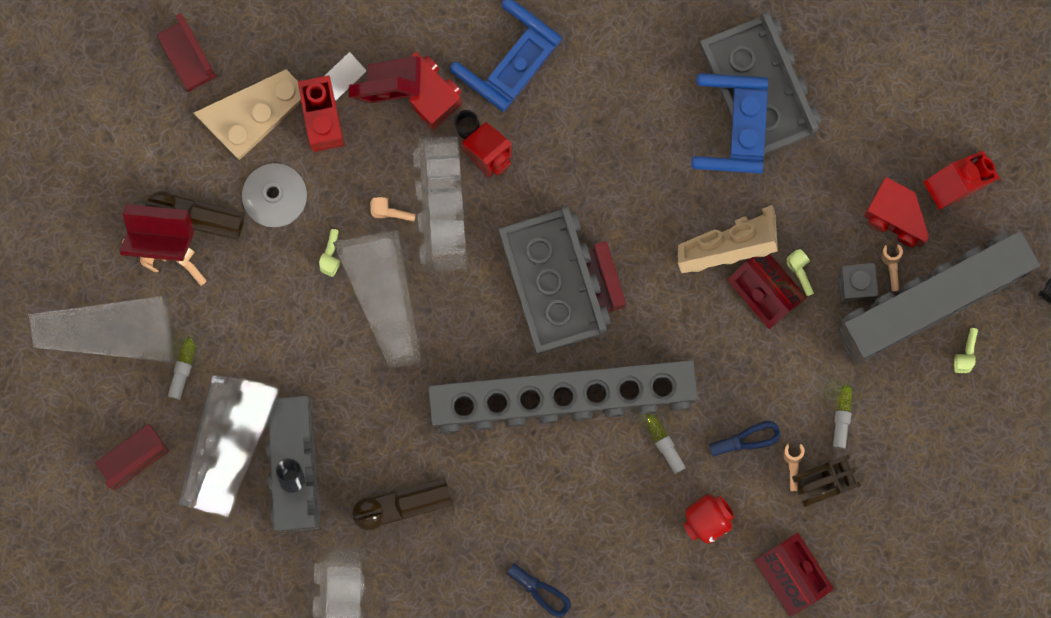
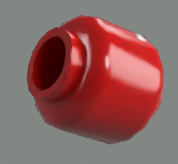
(708, 518)

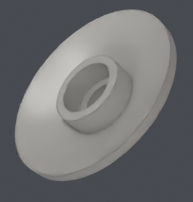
(285, 206)

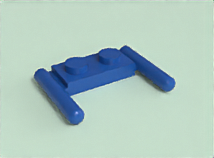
(518, 65)
(747, 124)

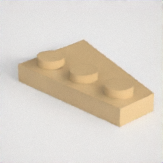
(251, 113)
(740, 242)

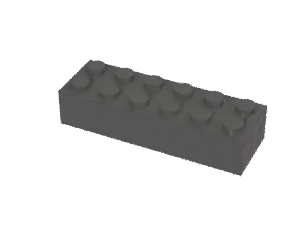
(937, 298)

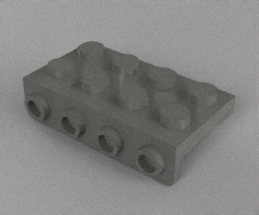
(758, 52)
(554, 280)

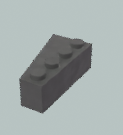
(293, 438)

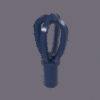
(736, 443)
(531, 584)

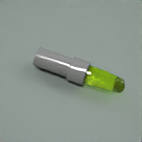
(182, 369)
(842, 418)
(665, 445)

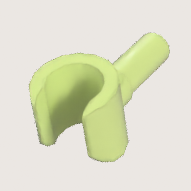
(796, 262)
(329, 264)
(965, 362)

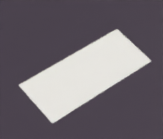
(344, 73)

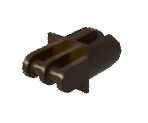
(829, 479)

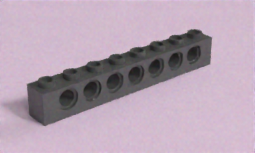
(678, 374)

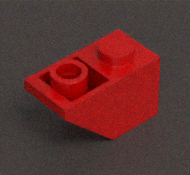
(436, 97)
(321, 113)
(488, 150)
(961, 179)
(898, 211)

